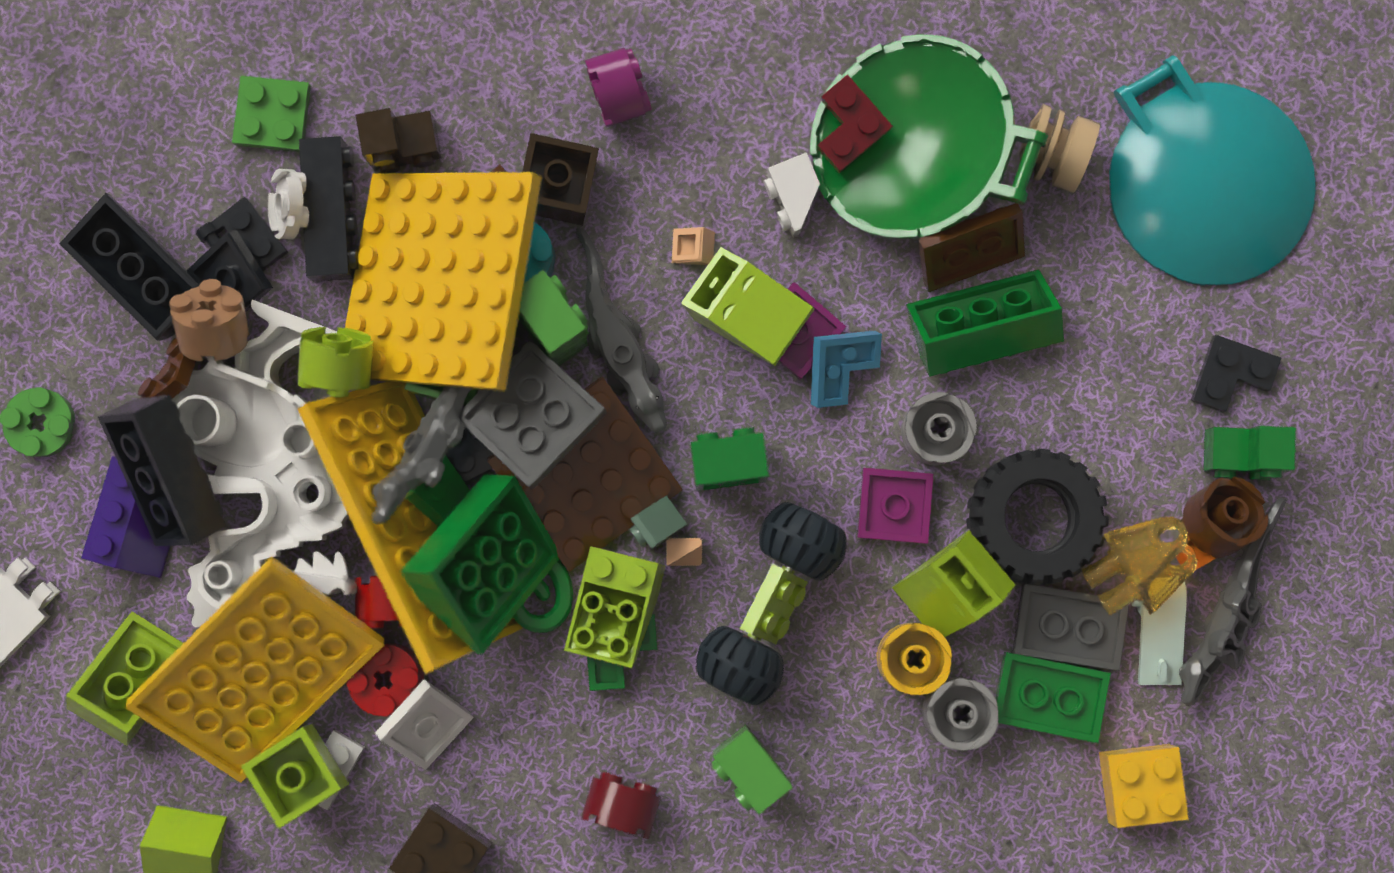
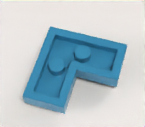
(835, 358)

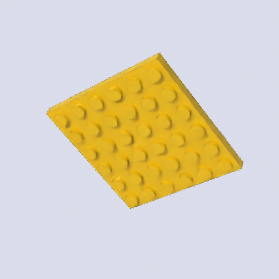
(443, 275)

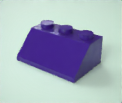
(119, 532)

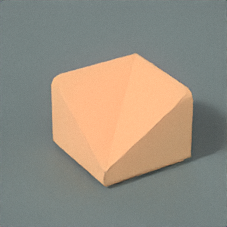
(684, 552)

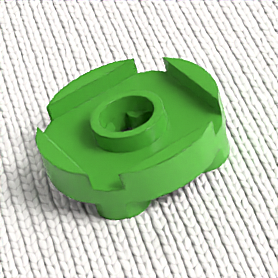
(18, 419)

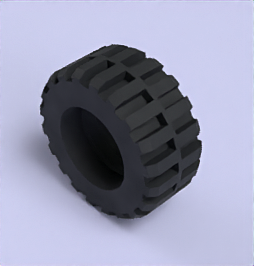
(1083, 510)

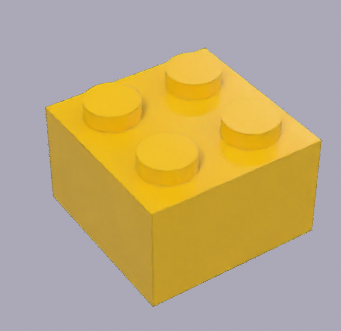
(1143, 785)

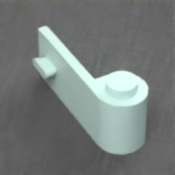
(1162, 640)

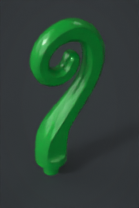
(562, 607)

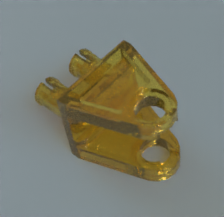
(1143, 563)

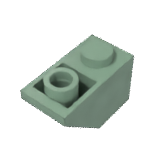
(657, 523)

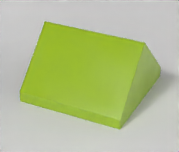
(182, 841)

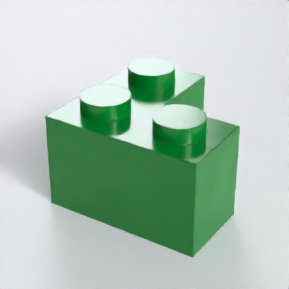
(1260, 451)

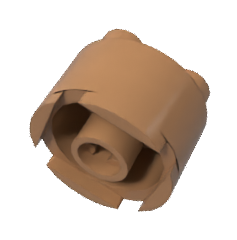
(210, 321)

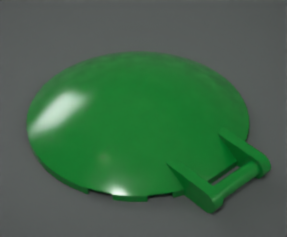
(945, 141)

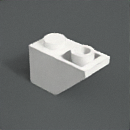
(795, 189)

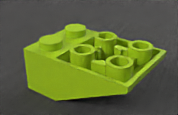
(746, 306)
(955, 586)
(614, 606)

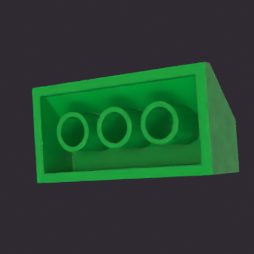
(986, 322)

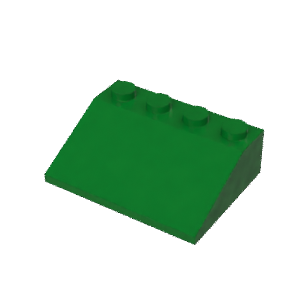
(483, 561)

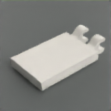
(18, 611)

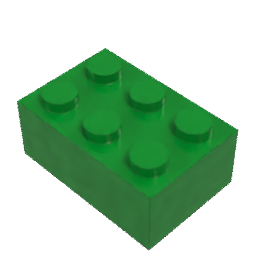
(729, 459)

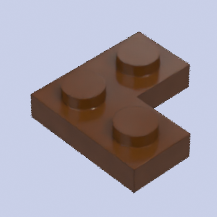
(172, 377)

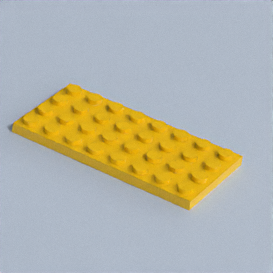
(360, 445)

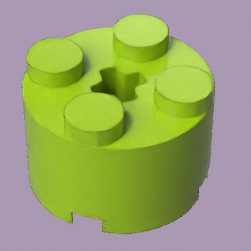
(335, 360)

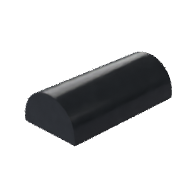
(129, 264)

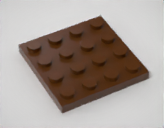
(598, 483)

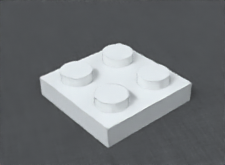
(424, 724)

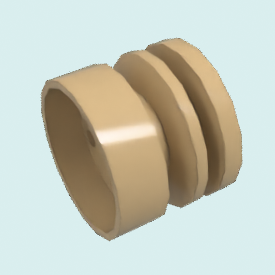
(1066, 149)

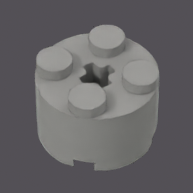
(945, 410)
(980, 712)

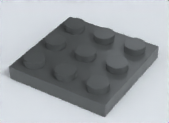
(534, 418)

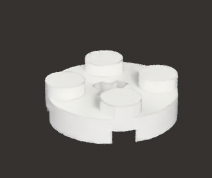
(286, 205)

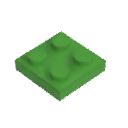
(271, 113)

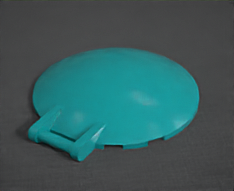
(1209, 179)

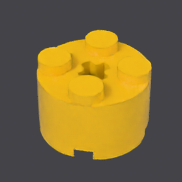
(934, 661)

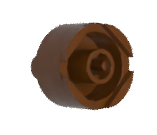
(1225, 516)

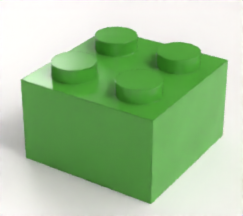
(751, 770)

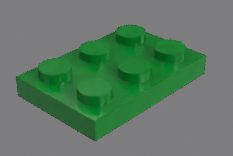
(1051, 697)

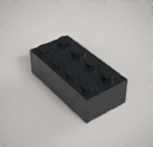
(163, 471)

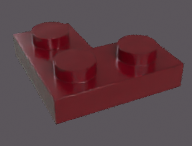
(859, 128)

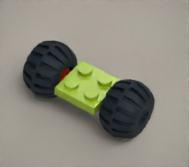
(740, 662)

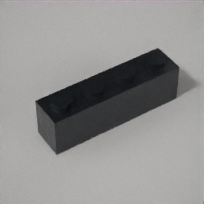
(328, 198)

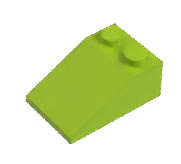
(117, 673)

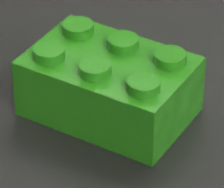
(550, 320)

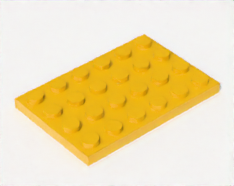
(255, 669)

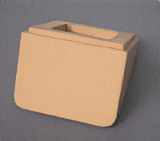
(693, 246)

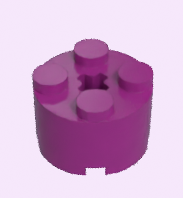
(616, 86)

